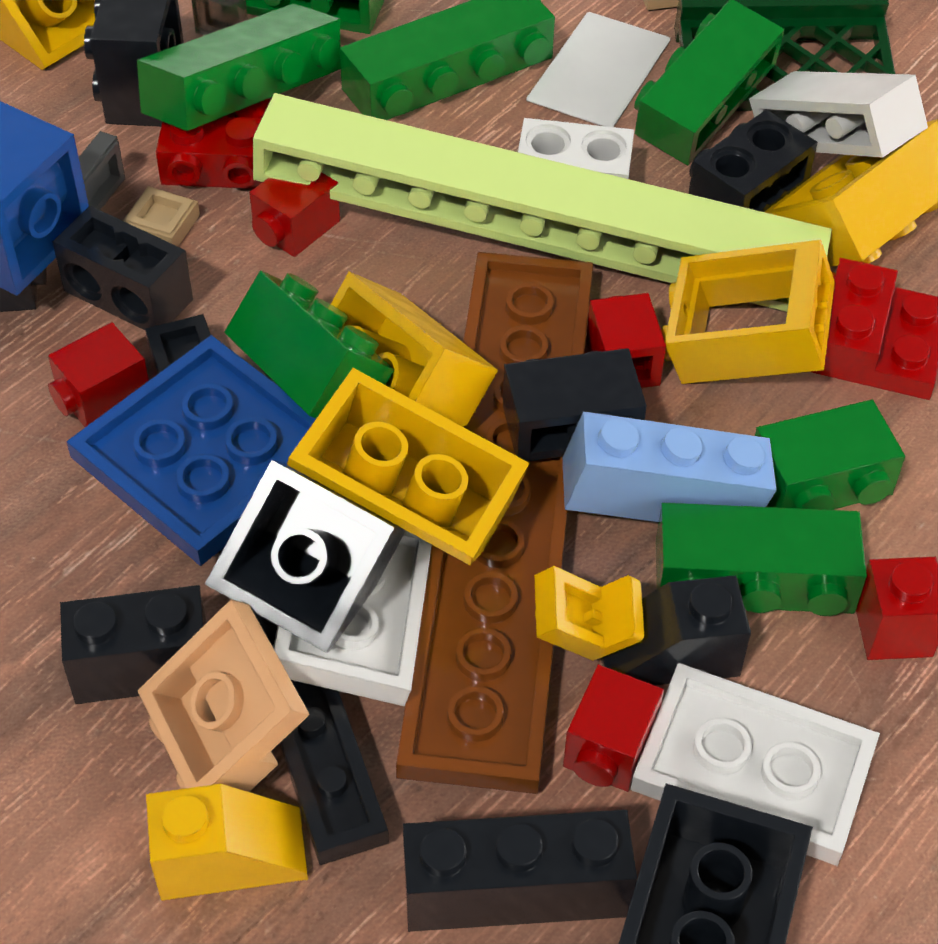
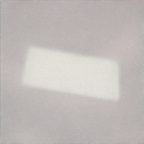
(598, 70)

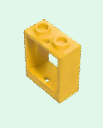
(745, 276)

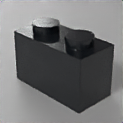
(549, 395)
(124, 639)

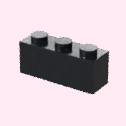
(518, 870)

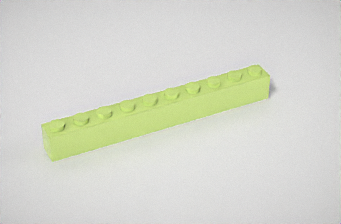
(509, 193)

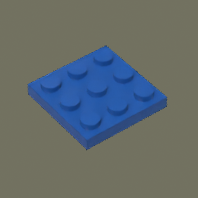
(193, 445)

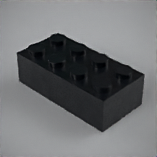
(716, 874)

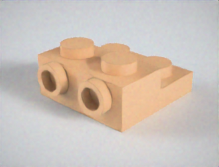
(223, 703)

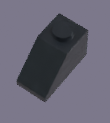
(688, 624)

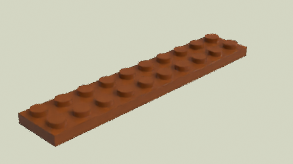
(478, 659)

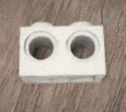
(579, 145)

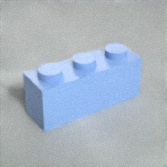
(638, 464)

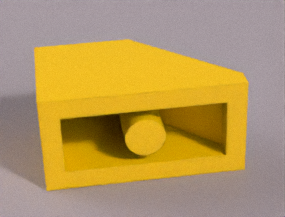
(222, 841)

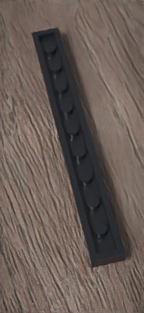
(321, 750)

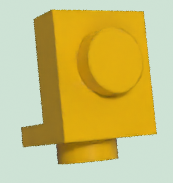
(587, 616)

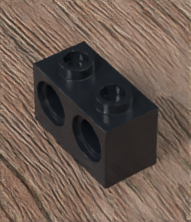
(754, 164)
(123, 269)

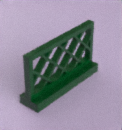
(804, 20)

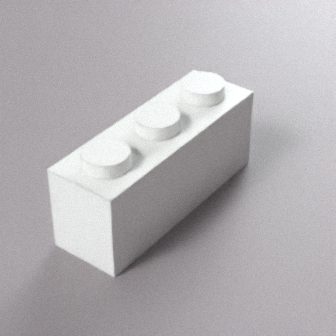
(847, 110)

